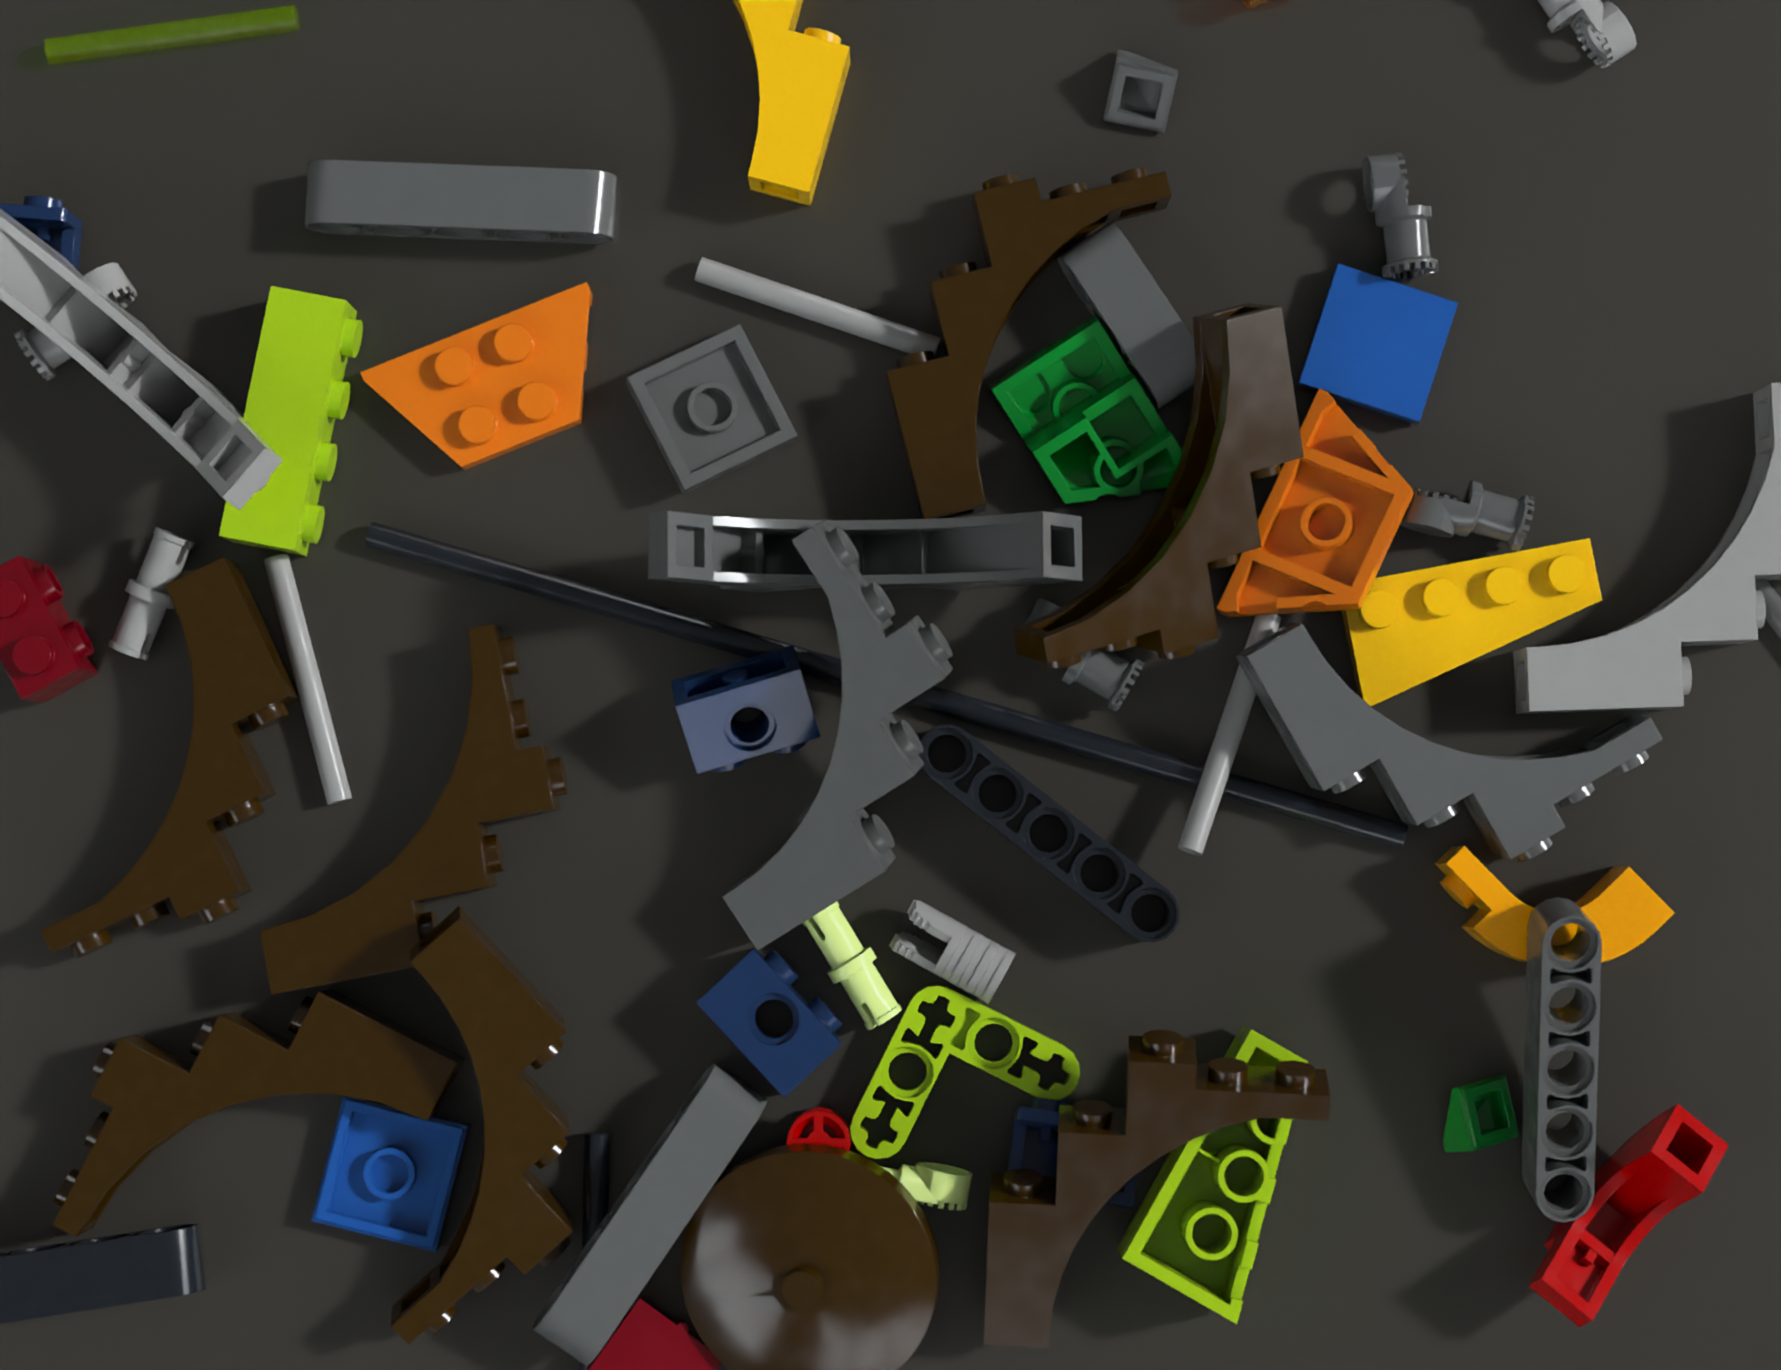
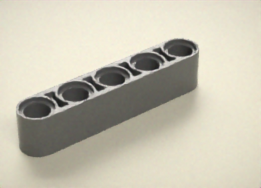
(461, 201)
(1573, 1086)
(649, 1214)

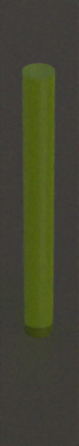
(172, 34)

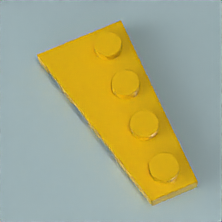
(1456, 612)

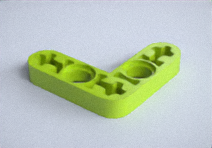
(959, 1041)

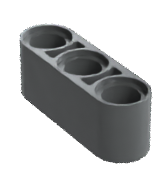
(1132, 312)

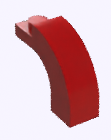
(1633, 1191)

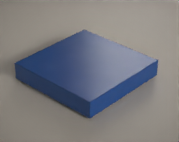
(1377, 344)
(390, 1173)

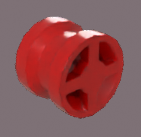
(819, 1120)

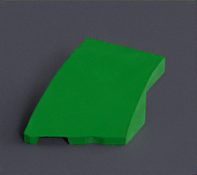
(1088, 418)

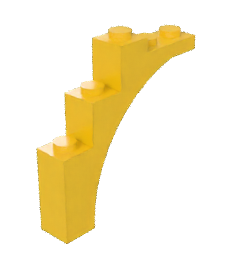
(798, 94)

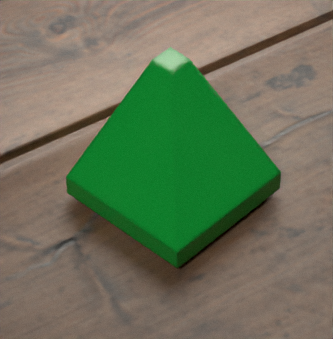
(1480, 1115)

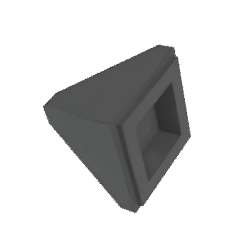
(1140, 92)

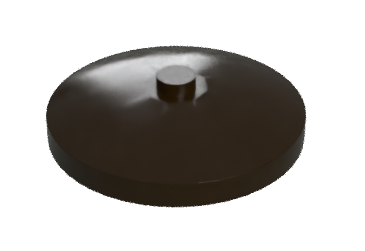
(810, 1264)

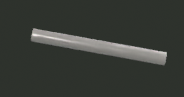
(815, 308)
(307, 679)
(1223, 748)

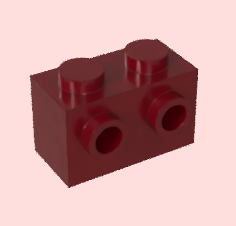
(37, 638)

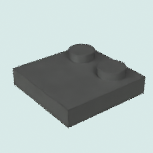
(711, 409)

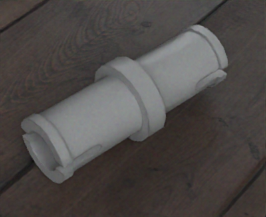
(149, 594)

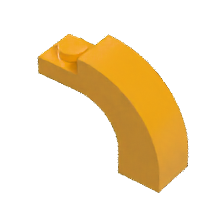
(1618, 905)

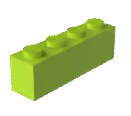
(293, 408)

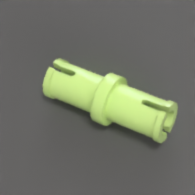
(852, 966)

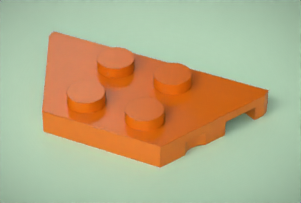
(496, 380)
(1321, 523)

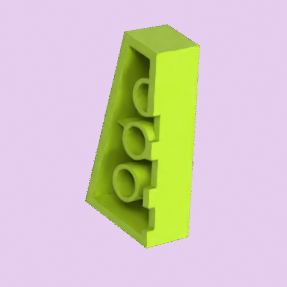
(1211, 1200)

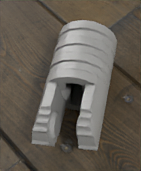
(968, 959)

